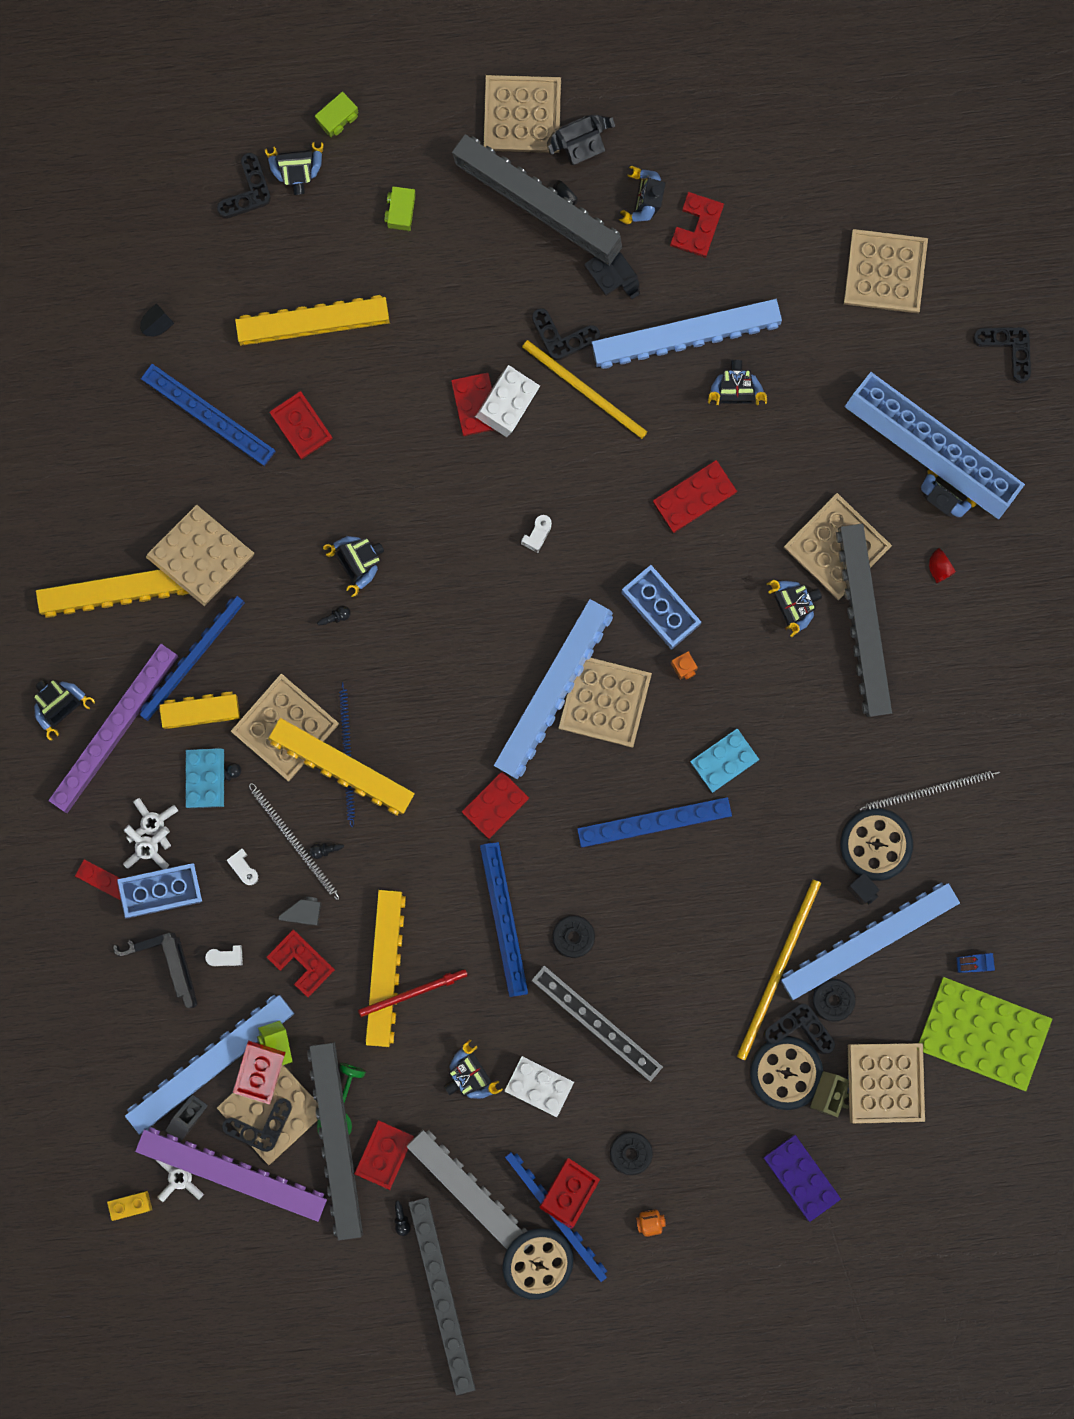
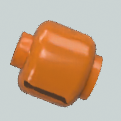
(650, 1223)

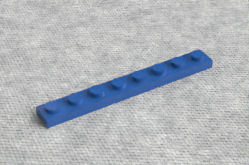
(208, 415)
(186, 664)
(654, 822)
(504, 919)
(574, 1238)

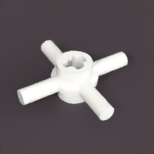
(154, 816)
(147, 853)
(173, 1184)

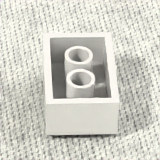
(507, 401)
(539, 1086)

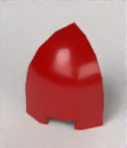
(940, 566)

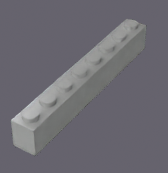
(597, 1023)
(465, 1189)

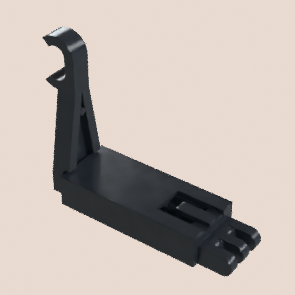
(175, 960)

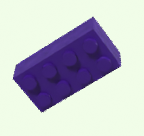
(801, 1178)

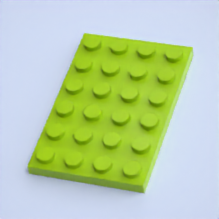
(984, 1034)

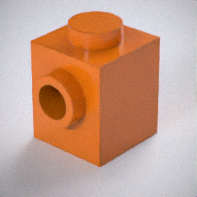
(684, 666)

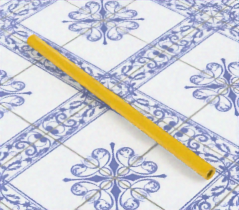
(778, 970)

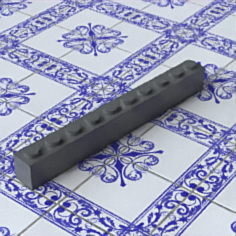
(864, 620)
(336, 1141)
(442, 1296)

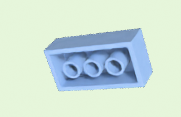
(661, 607)
(159, 891)

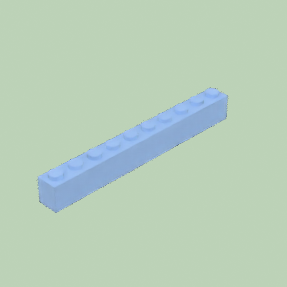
(686, 333)
(553, 689)
(870, 941)
(207, 1066)

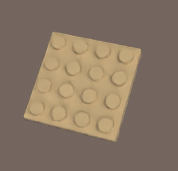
(521, 112)
(885, 271)
(817, 546)
(200, 555)
(606, 702)
(292, 705)
(886, 1083)
(257, 1113)

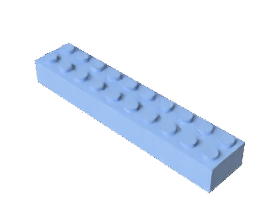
(934, 445)

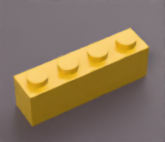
(199, 711)

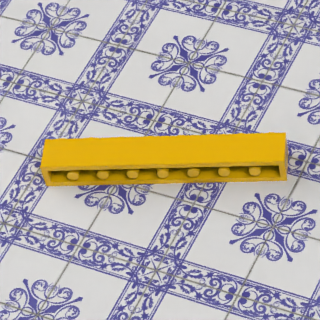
(312, 321)
(106, 592)
(340, 766)
(384, 966)

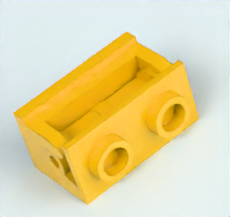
(129, 1206)

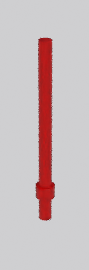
(447, 979)

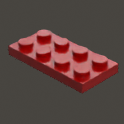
(694, 496)

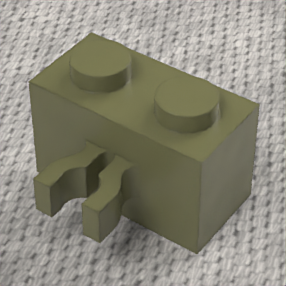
(830, 1094)

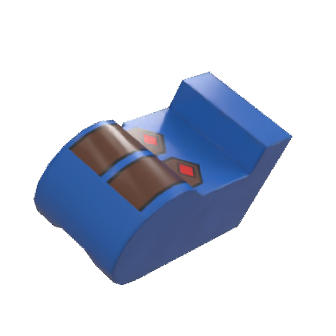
(975, 963)

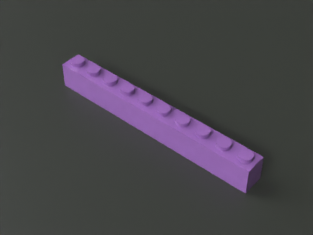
(113, 728)
(230, 1174)

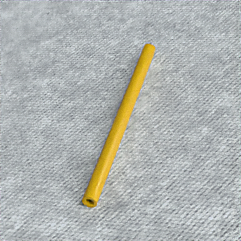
(584, 389)

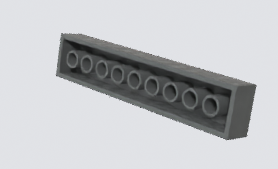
(537, 199)

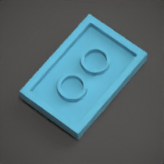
(724, 760)
(204, 778)

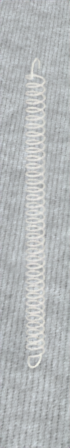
(928, 790)
(289, 835)

